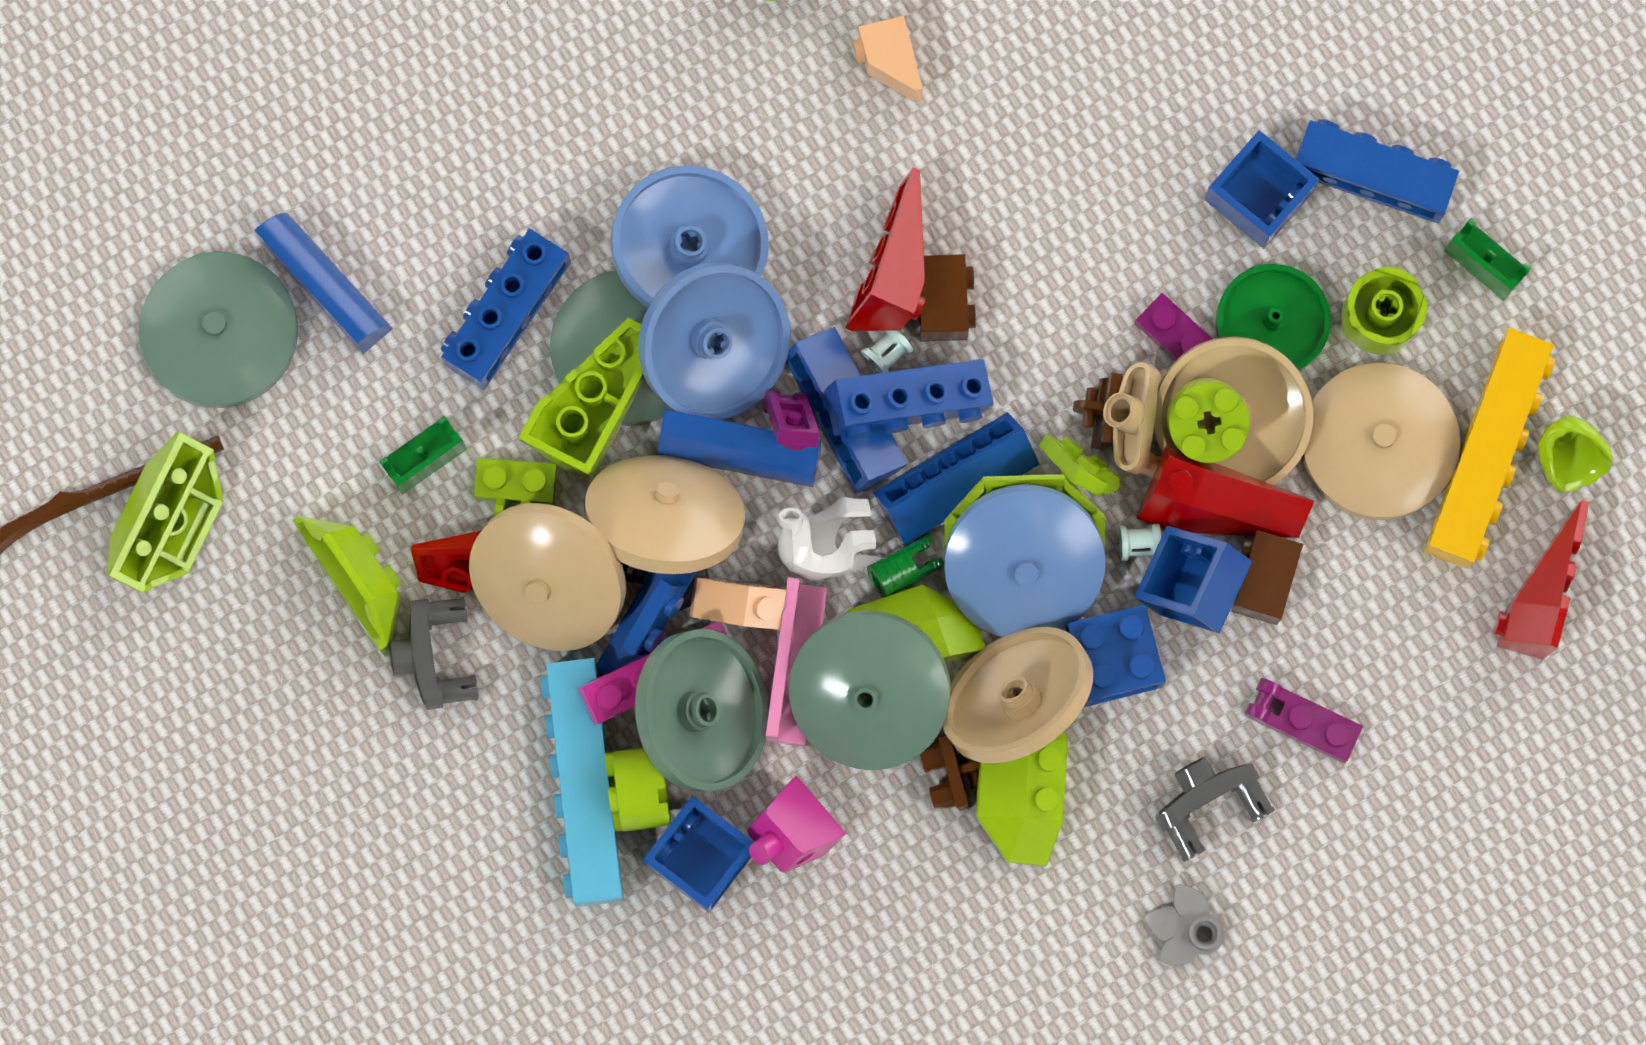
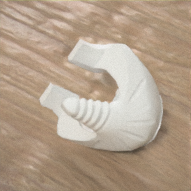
(809, 543)

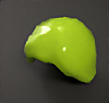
(1573, 454)

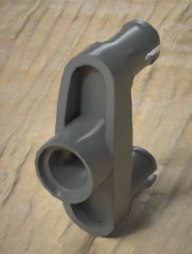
(416, 654)
(1202, 786)

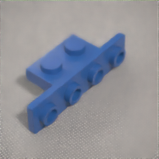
(645, 619)

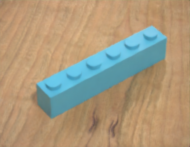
(584, 785)

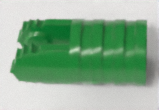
(899, 568)

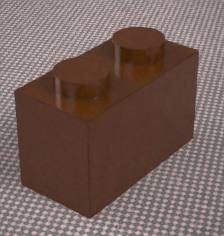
(946, 306)
(1268, 578)

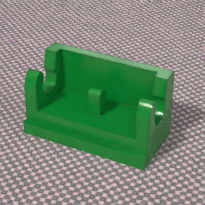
(1486, 260)
(423, 455)

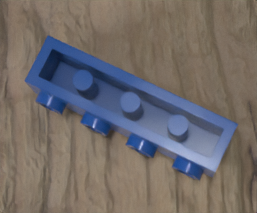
(1377, 171)
(505, 308)
(909, 398)

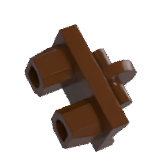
(1093, 408)
(953, 792)

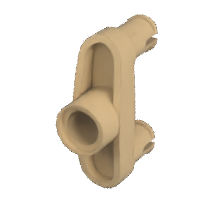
(1133, 419)

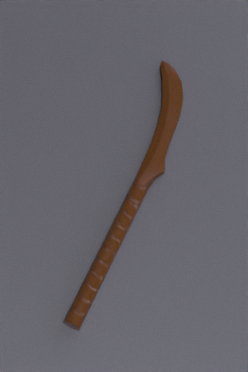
(68, 501)

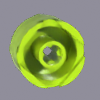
(1404, 305)
(1228, 431)
(636, 791)

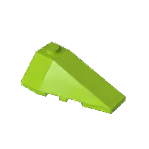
(587, 408)

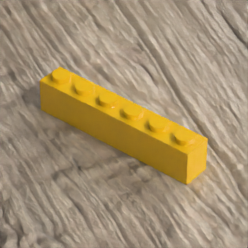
(1489, 449)

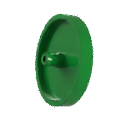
(1278, 309)

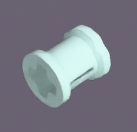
(891, 338)
(1138, 541)

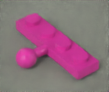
(617, 689)

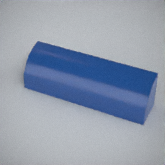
(323, 281)
(815, 365)
(736, 448)
(935, 487)

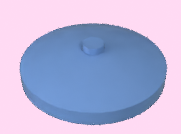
(684, 221)
(714, 340)
(1024, 560)

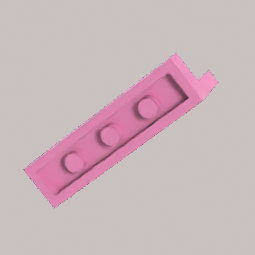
(801, 617)

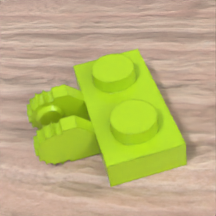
(1087, 472)
(514, 482)

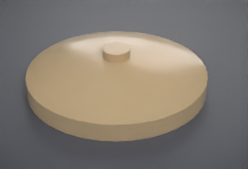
(1270, 388)
(1381, 441)
(666, 513)
(547, 577)
(1018, 694)

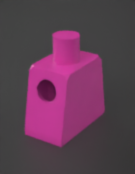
(793, 829)

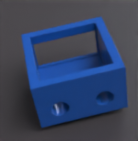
(1261, 189)
(1193, 579)
(1121, 654)
(699, 854)

